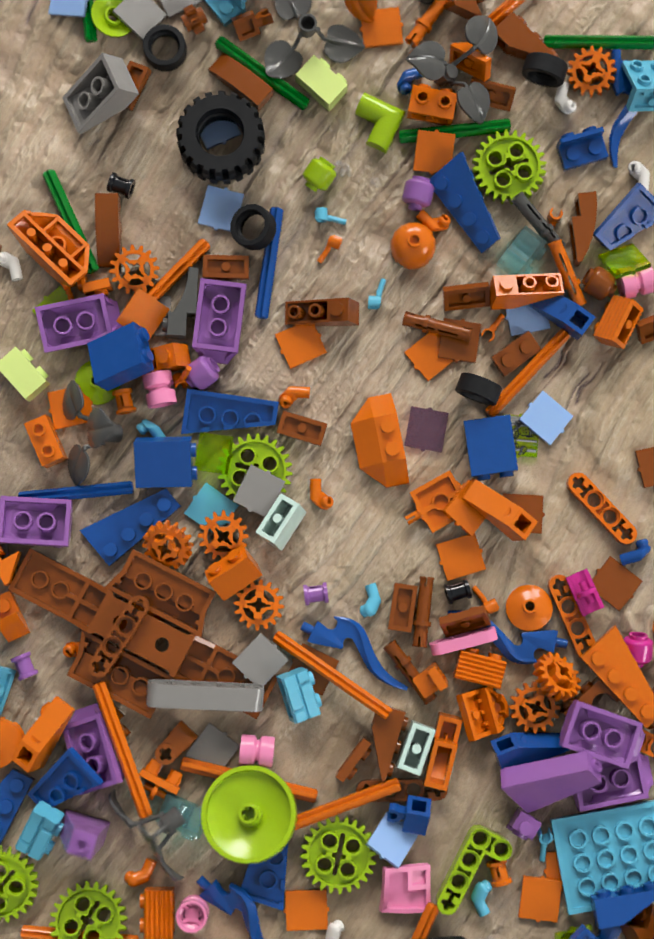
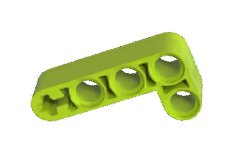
(468, 870)

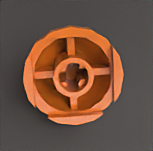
(413, 245)

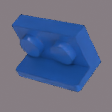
(582, 148)

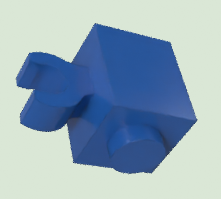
(414, 814)

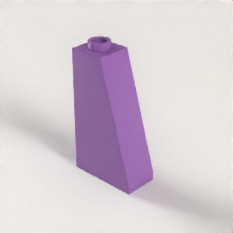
(550, 780)
(83, 833)

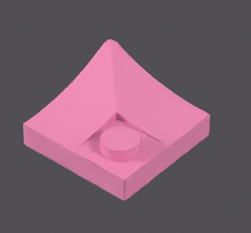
(405, 888)

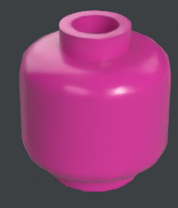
(640, 647)

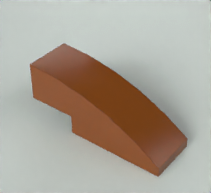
(241, 81)
(582, 225)
(107, 228)

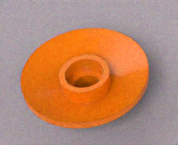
(526, 619)

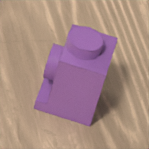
(524, 824)

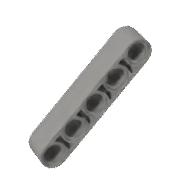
(205, 695)

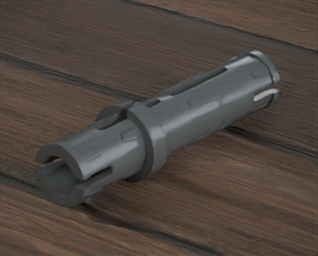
(535, 218)

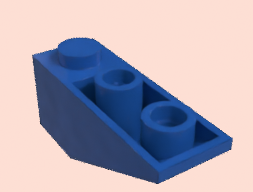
(565, 315)
(526, 748)
(620, 906)

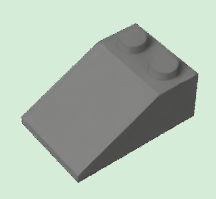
(100, 92)

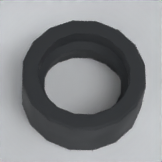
(160, 31)
(544, 69)
(242, 216)
(478, 389)

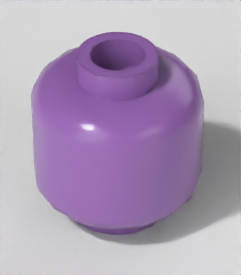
(418, 193)
(203, 373)

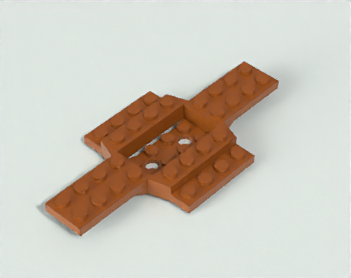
(95, 608)

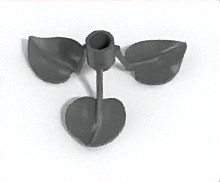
(283, 60)
(430, 63)
(99, 430)
(168, 823)

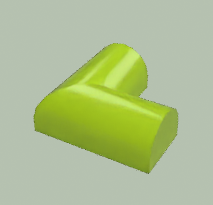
(384, 116)

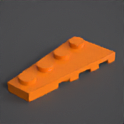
(621, 674)

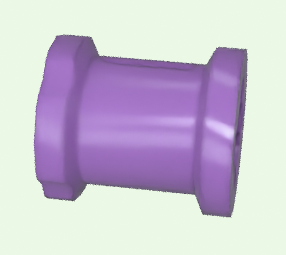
(315, 593)
(24, 666)

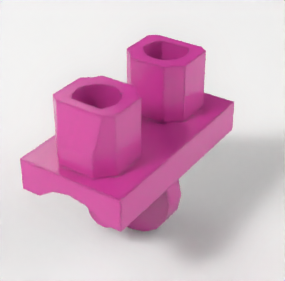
(584, 592)

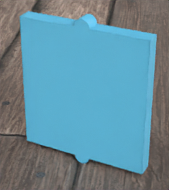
(207, 502)

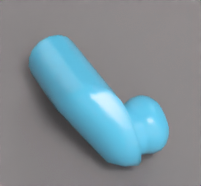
(153, 429)
(373, 602)
(479, 895)

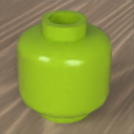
(319, 174)

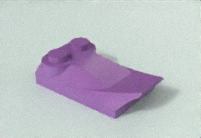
(219, 319)
(76, 321)
(35, 521)
(602, 734)
(91, 739)
(617, 785)

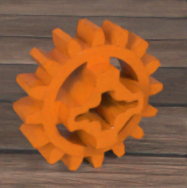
(599, 75)
(141, 261)
(230, 527)
(178, 546)
(260, 592)
(557, 677)
(530, 717)

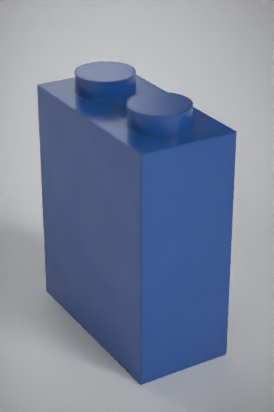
(120, 356)
(490, 447)
(164, 462)

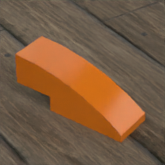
(443, 751)

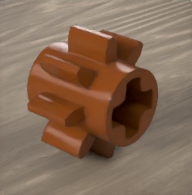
(194, 19)

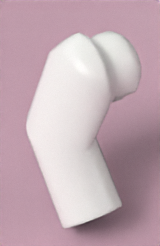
(562, 101)
(640, 173)
(13, 264)
(334, 930)

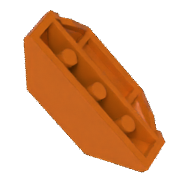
(52, 245)
(380, 441)

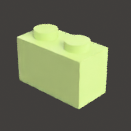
(321, 82)
(23, 374)

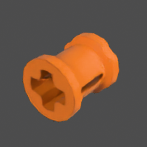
(124, 401)
(502, 879)

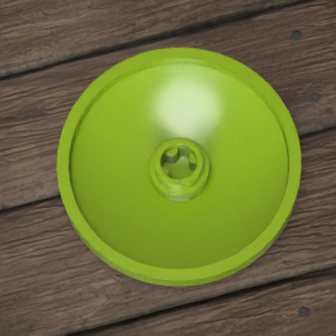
(249, 814)

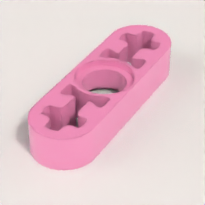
(463, 640)

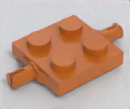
(433, 499)

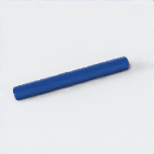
(268, 269)
(81, 492)

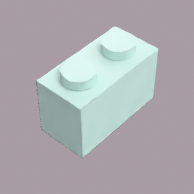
(281, 522)
(415, 747)

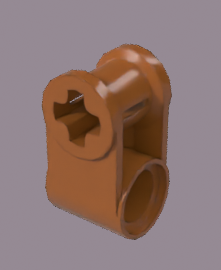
(178, 741)

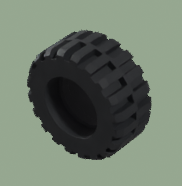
(214, 109)

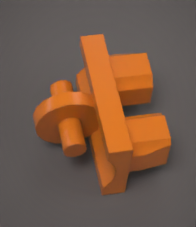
(151, 773)

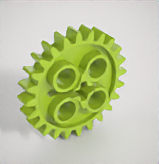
(500, 148)
(262, 451)
(318, 849)
(16, 898)
(69, 912)

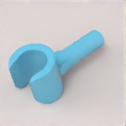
(322, 216)
(375, 301)
(544, 839)

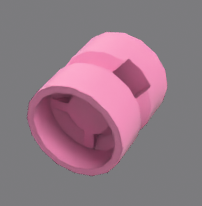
(641, 283)
(159, 389)
(256, 750)
(192, 913)

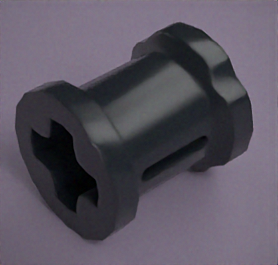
(121, 185)
(457, 591)

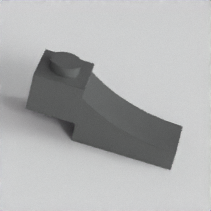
(175, 322)

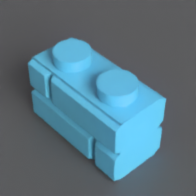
(299, 694)
(39, 831)

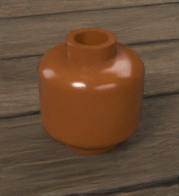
(599, 283)

